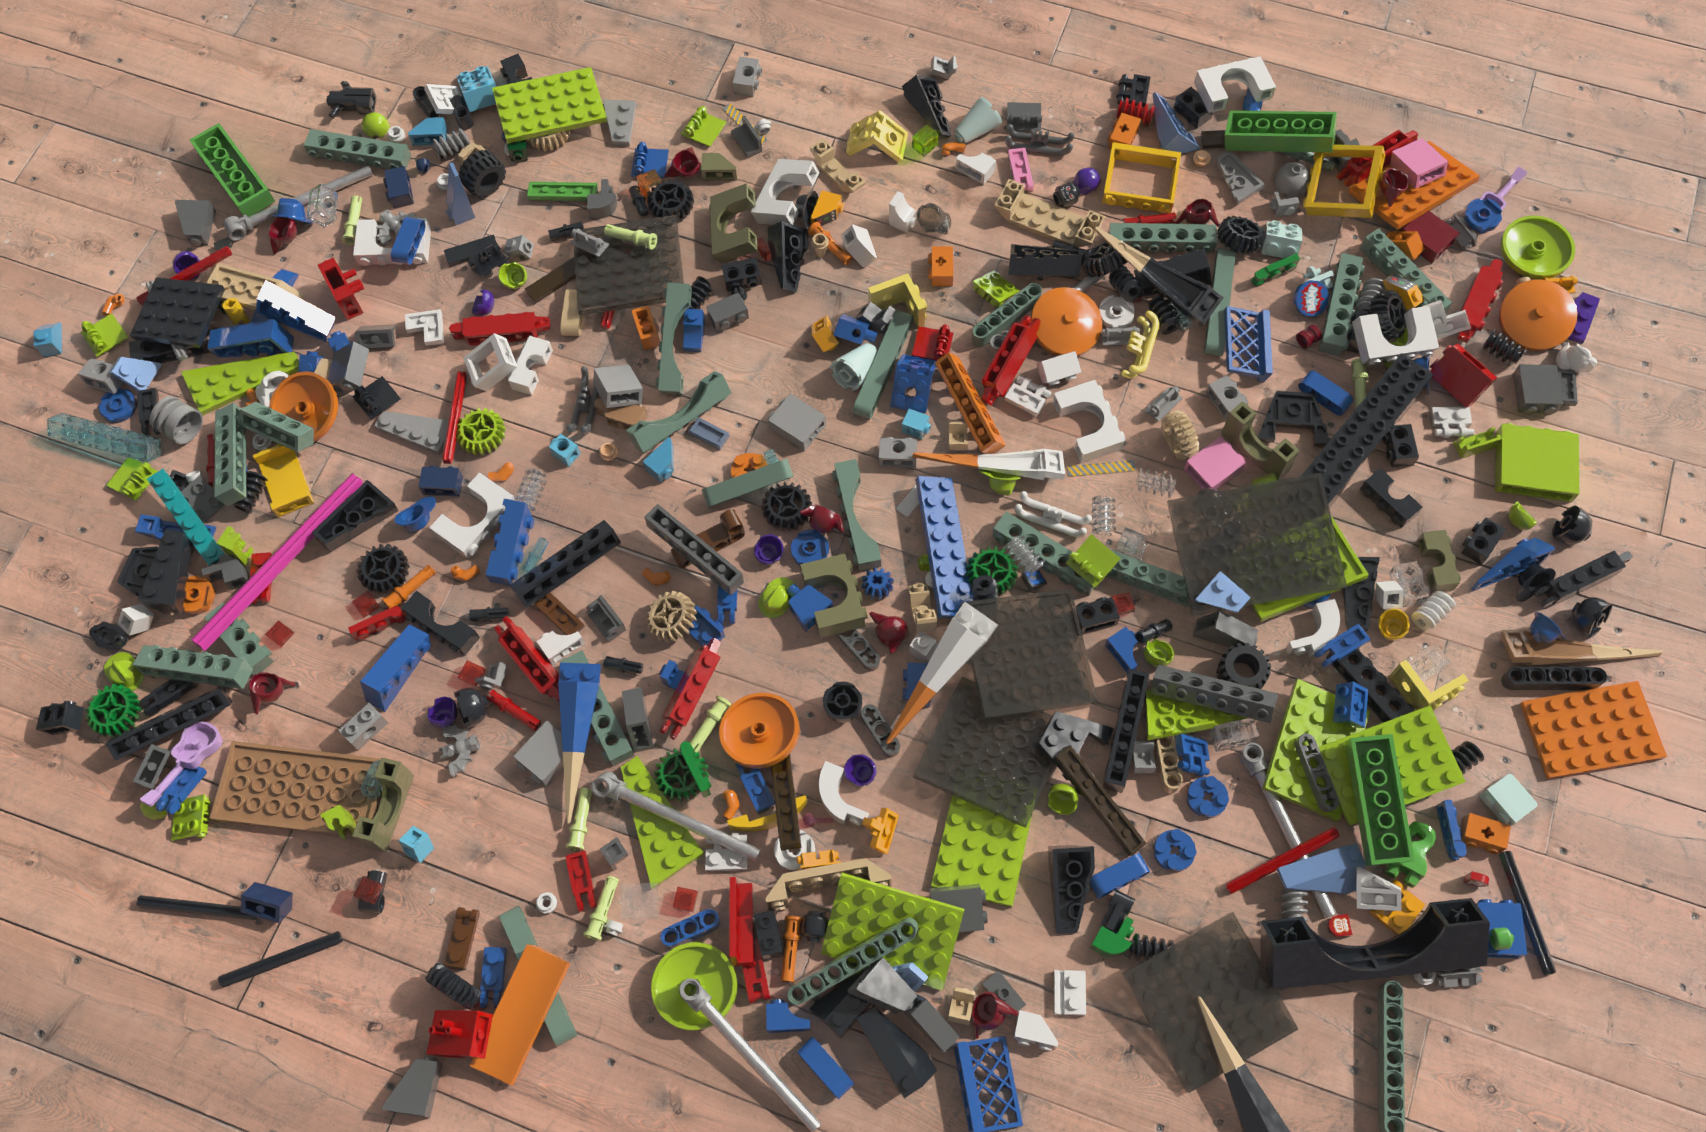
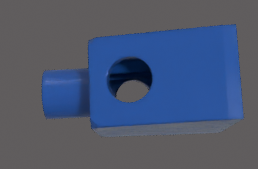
(846, 330)
(805, 603)

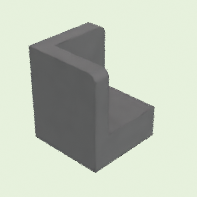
(614, 852)

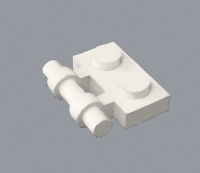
(1026, 400)
(1451, 417)
(725, 859)

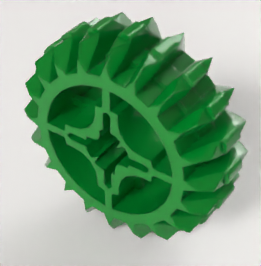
(1009, 574)
(117, 716)
(673, 776)

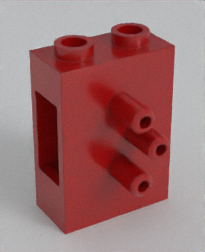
(341, 289)
(1462, 375)
(459, 1034)

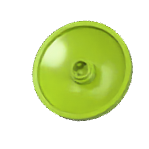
(1537, 247)
(700, 963)

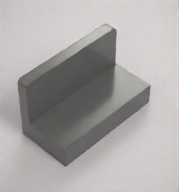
(747, 138)
(376, 336)

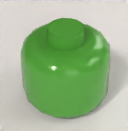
(1500, 938)

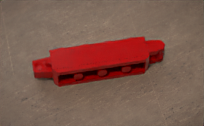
(1359, 168)
(1480, 296)
(510, 326)
(1009, 359)
(529, 658)
(690, 688)

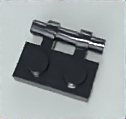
(1139, 89)

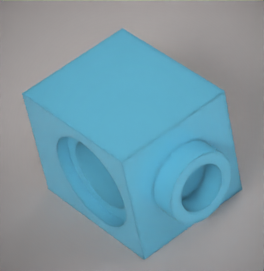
(916, 424)
(568, 455)
(416, 844)

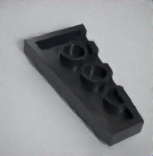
(1359, 596)

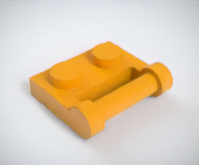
(1400, 920)

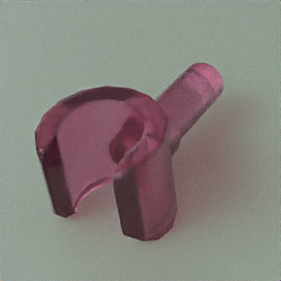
(810, 820)

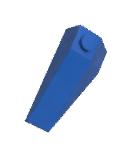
(1522, 556)

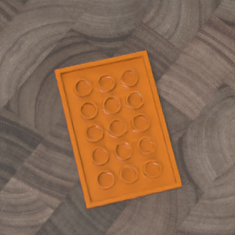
(1422, 199)
(1593, 730)

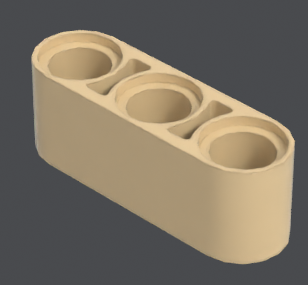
(571, 320)
(1166, 772)

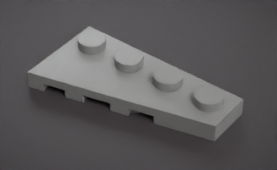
(417, 430)

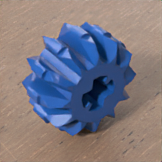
(876, 589)

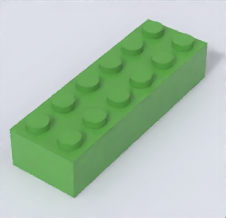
(1281, 131)
(232, 170)
(1379, 800)

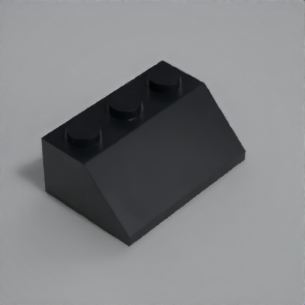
(840, 1008)

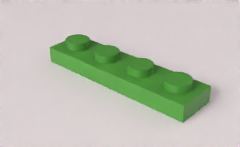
(561, 191)

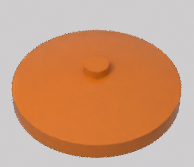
(1538, 315)
(1067, 321)
(308, 400)
(759, 730)

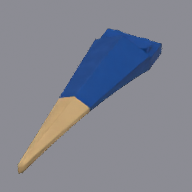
(577, 699)

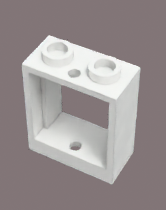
(497, 373)

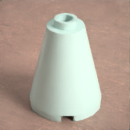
(977, 121)
(854, 366)

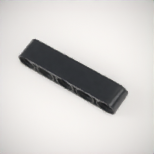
(1562, 675)

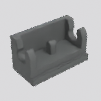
(605, 618)

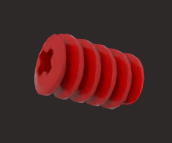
(1137, 111)

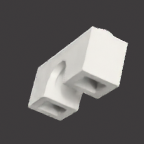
(533, 352)

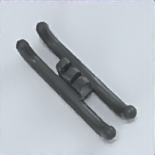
(1039, 142)
(585, 404)

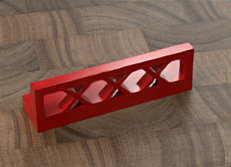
(741, 923)

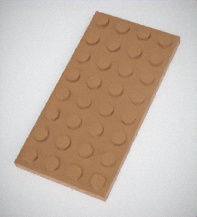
(291, 787)

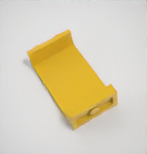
(285, 479)

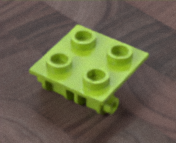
(703, 127)
(994, 288)
(103, 334)
(132, 478)
(1093, 560)
(190, 818)

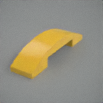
(743, 825)

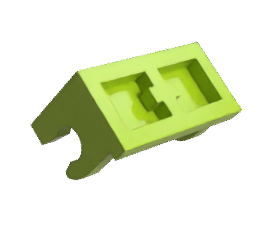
(1477, 443)
(233, 545)
(339, 819)

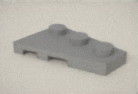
(620, 120)
(1238, 177)

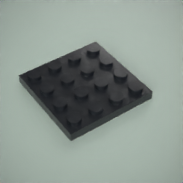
(177, 312)

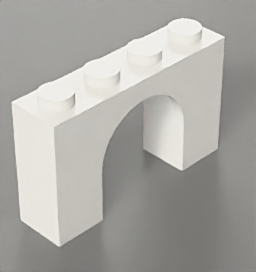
(1249, 71)
(784, 174)
(370, 253)
(1375, 348)
(1090, 398)
(469, 539)

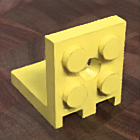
(877, 130)
(897, 291)
(1417, 693)

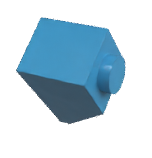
(427, 131)
(48, 339)
(661, 461)

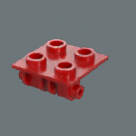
(932, 342)

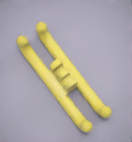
(1142, 345)

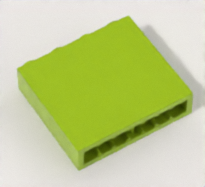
(1537, 462)

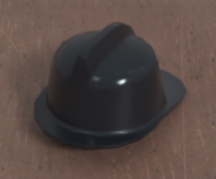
(805, 205)
(1533, 579)

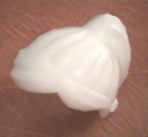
(1575, 358)
(268, 385)

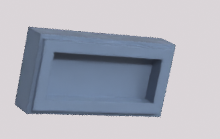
(709, 433)

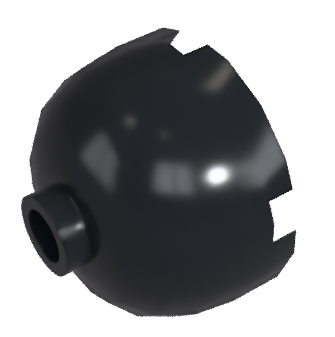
(1573, 527)
(1590, 614)
(842, 702)
(471, 706)

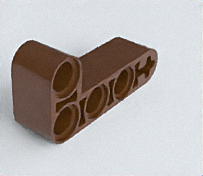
(717, 537)

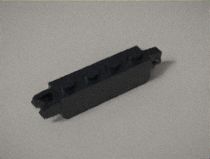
(1583, 578)

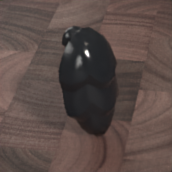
(108, 636)

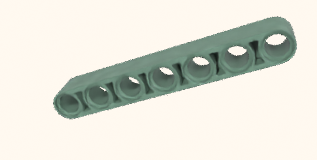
(1222, 284)
(883, 364)
(520, 935)
(843, 965)
(1395, 1048)

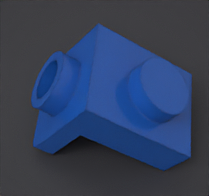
(338, 340)
(309, 361)
(670, 674)

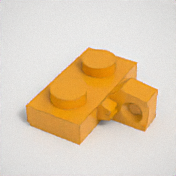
(881, 829)

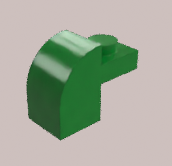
(1112, 944)

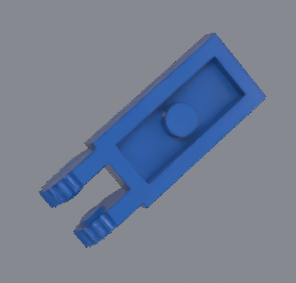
(726, 603)
(1343, 645)
(180, 789)
(756, 789)
(1450, 830)
(492, 974)

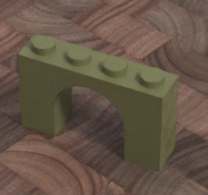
(723, 207)
(1240, 433)
(837, 572)
(395, 782)

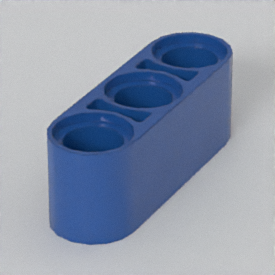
(408, 240)
(1326, 392)
(1119, 875)
(680, 927)
(825, 1067)

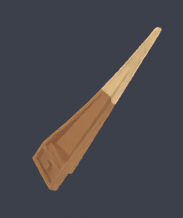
(1524, 649)

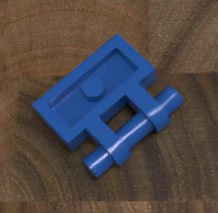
(1192, 749)

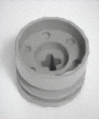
(176, 420)

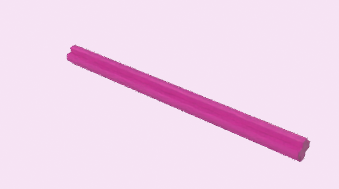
(273, 566)

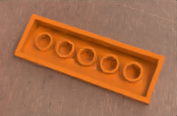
(521, 1013)

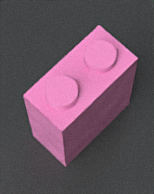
(1419, 162)
(1215, 464)

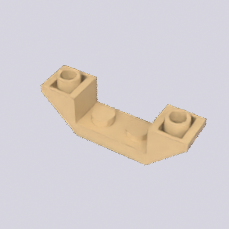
(824, 155)
(923, 615)

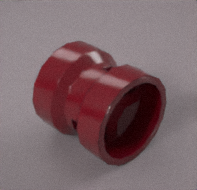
(1307, 337)

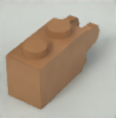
(622, 416)

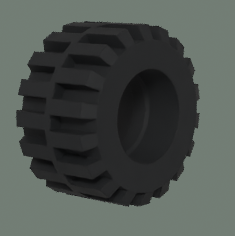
(482, 173)
(1249, 656)

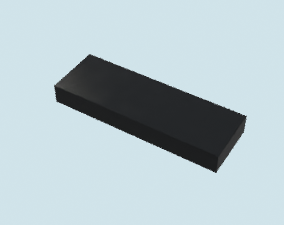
(462, 253)

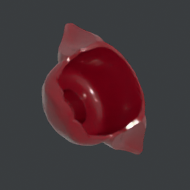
(684, 164)
(1393, 184)
(1199, 212)
(281, 232)
(822, 519)
(890, 630)
(266, 688)
(989, 1012)

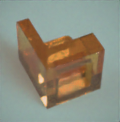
(647, 180)

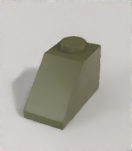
(717, 167)

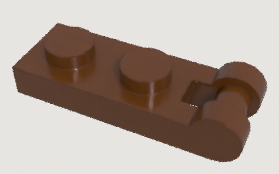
(559, 615)
(461, 938)

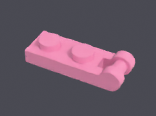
(1020, 167)

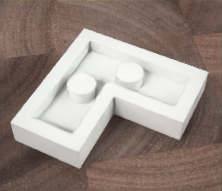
(440, 97)
(430, 322)
(1448, 324)

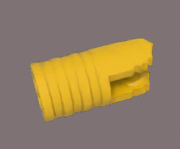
(235, 311)

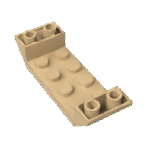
(1046, 218)
(243, 284)
(817, 877)

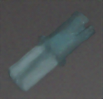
(535, 556)

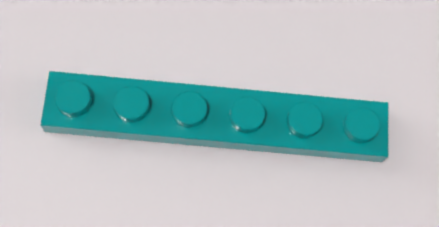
(186, 517)

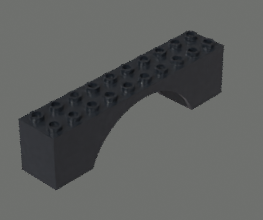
(1369, 424)
(1443, 938)

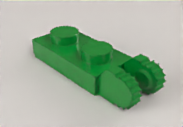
(1275, 269)
(695, 767)

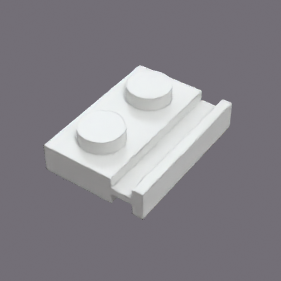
(1069, 992)

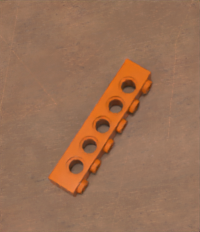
(970, 404)

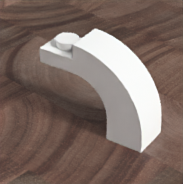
(1327, 621)
(829, 783)

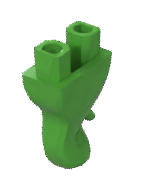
(1415, 869)

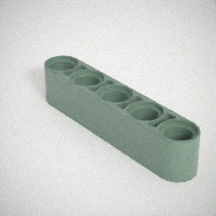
(1010, 308)
(747, 483)

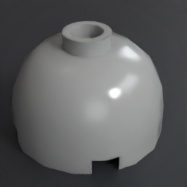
(1292, 179)

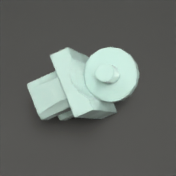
(1325, 278)

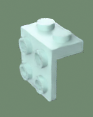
(1282, 239)
(1508, 800)

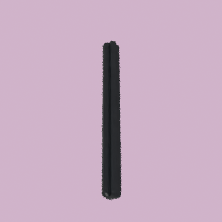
(192, 907)
(1527, 913)
(280, 959)

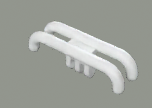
(1052, 517)

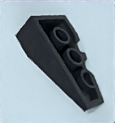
(925, 97)
(787, 250)
(1070, 880)
(900, 1055)

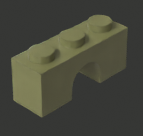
(1438, 545)

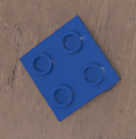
(649, 159)

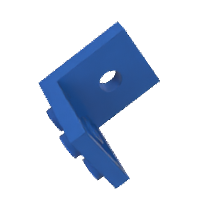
(913, 373)

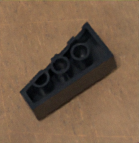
(1044, 261)

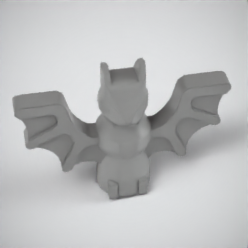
(391, 223)
(461, 747)

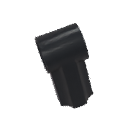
(423, 102)
(461, 112)
(378, 907)
(1118, 908)

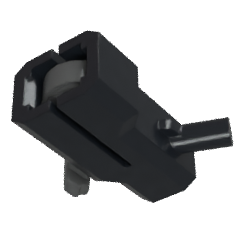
(351, 99)

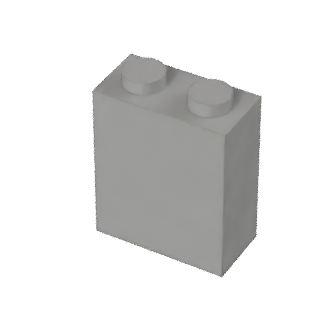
(617, 386)
(797, 422)
(542, 754)

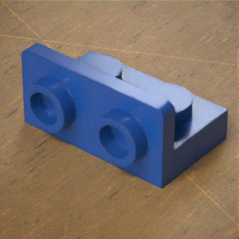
(705, 627)
(1351, 704)

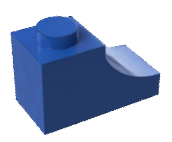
(693, 330)
(1122, 646)
(781, 1020)

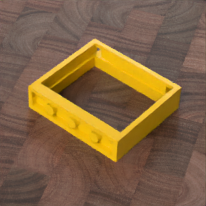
(1145, 156)
(1343, 209)

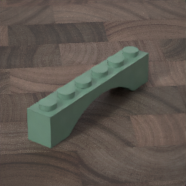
(677, 302)
(708, 393)
(865, 548)

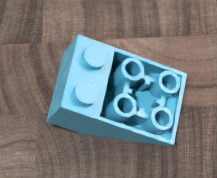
(477, 88)

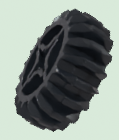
(669, 195)
(1241, 235)
(1102, 260)
(1390, 313)
(790, 494)
(387, 558)
(453, 986)

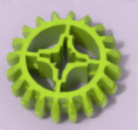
(484, 436)

